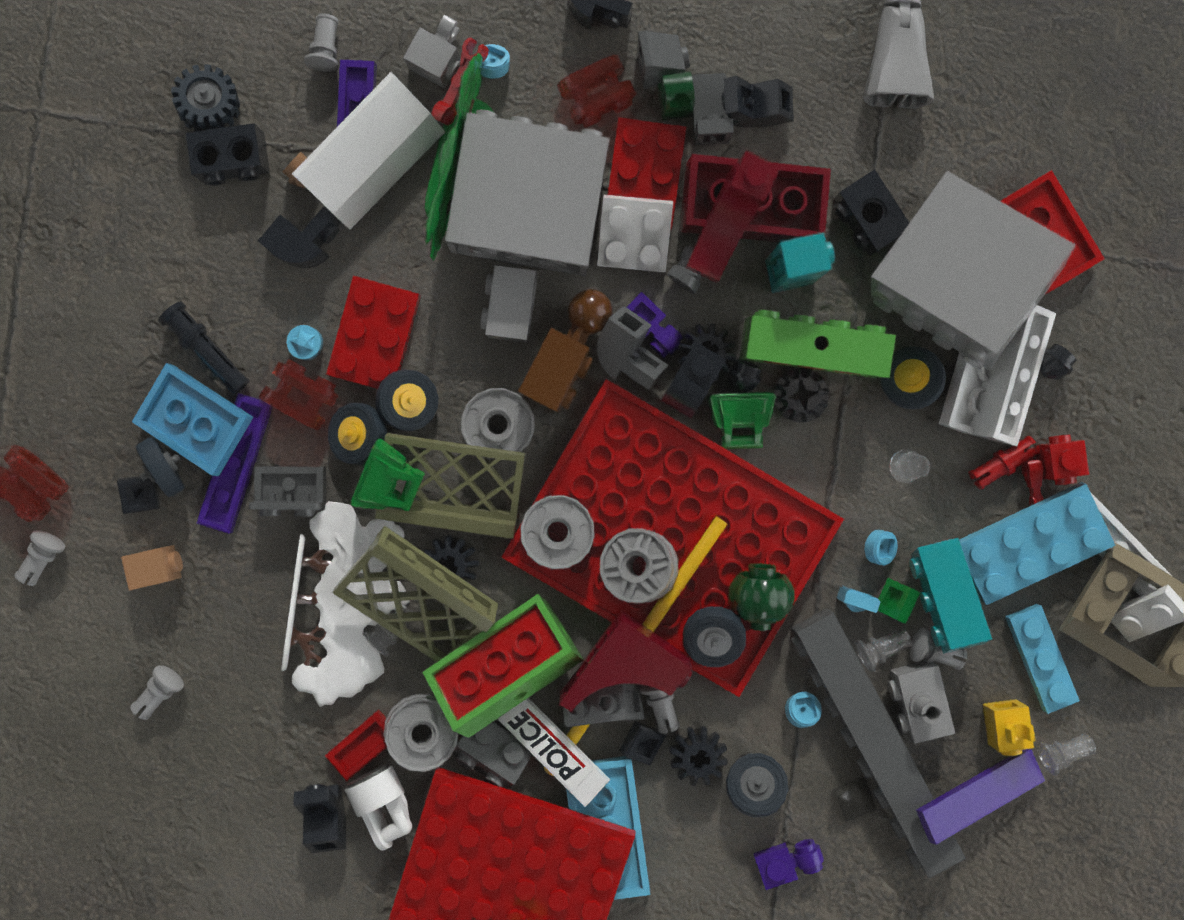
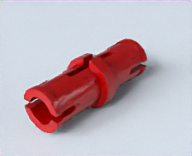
(1004, 462)

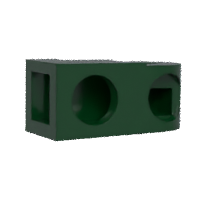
(676, 96)

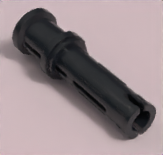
(194, 336)

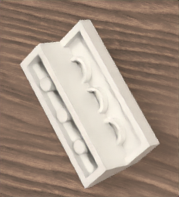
(369, 151)
(998, 400)

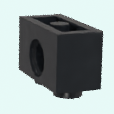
(872, 194)

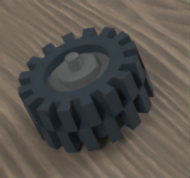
(205, 98)

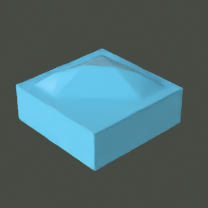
(857, 600)

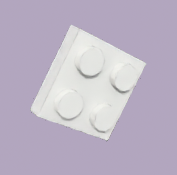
(634, 233)

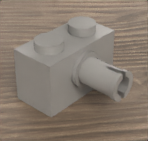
(921, 702)

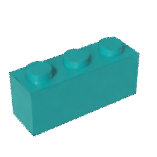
(799, 262)
(949, 596)

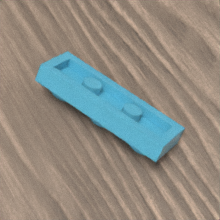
(1042, 658)

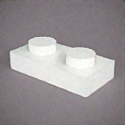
(1149, 613)

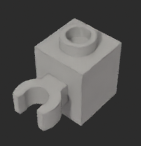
(434, 54)

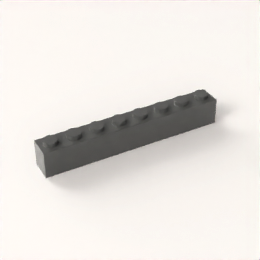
(874, 736)

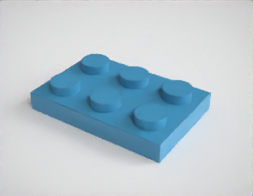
(192, 419)

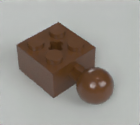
(566, 356)

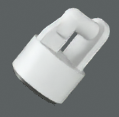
(373, 791)

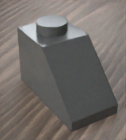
(659, 56)

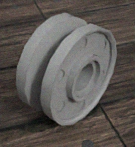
(498, 401)
(557, 553)
(618, 571)
(413, 753)

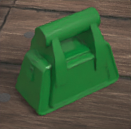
(741, 411)
(380, 477)

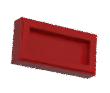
(359, 746)

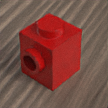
(1063, 459)

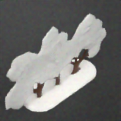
(349, 656)

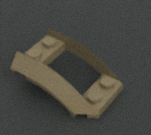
(1099, 605)

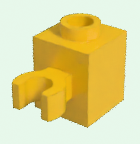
(1008, 727)

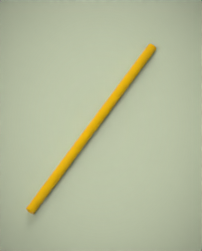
(664, 603)

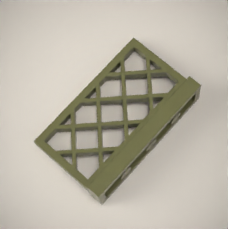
(454, 514)
(431, 582)

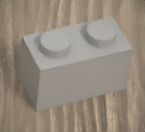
(510, 304)

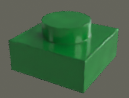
(897, 600)

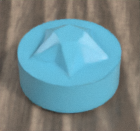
(496, 63)
(304, 342)
(881, 547)
(803, 709)

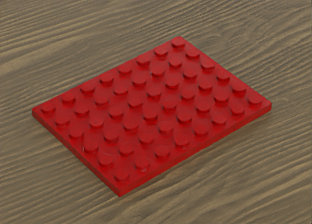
(660, 476)

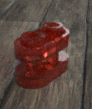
(615, 97)
(293, 375)
(29, 503)

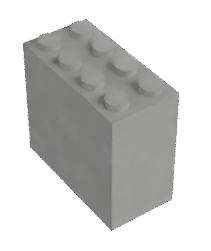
(526, 192)
(969, 271)

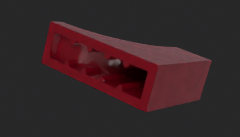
(733, 210)
(627, 655)

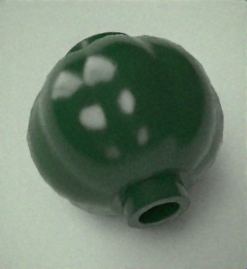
(761, 596)

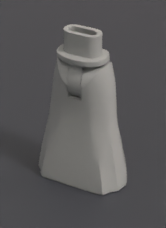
(900, 59)

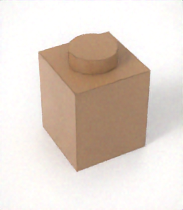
(152, 567)

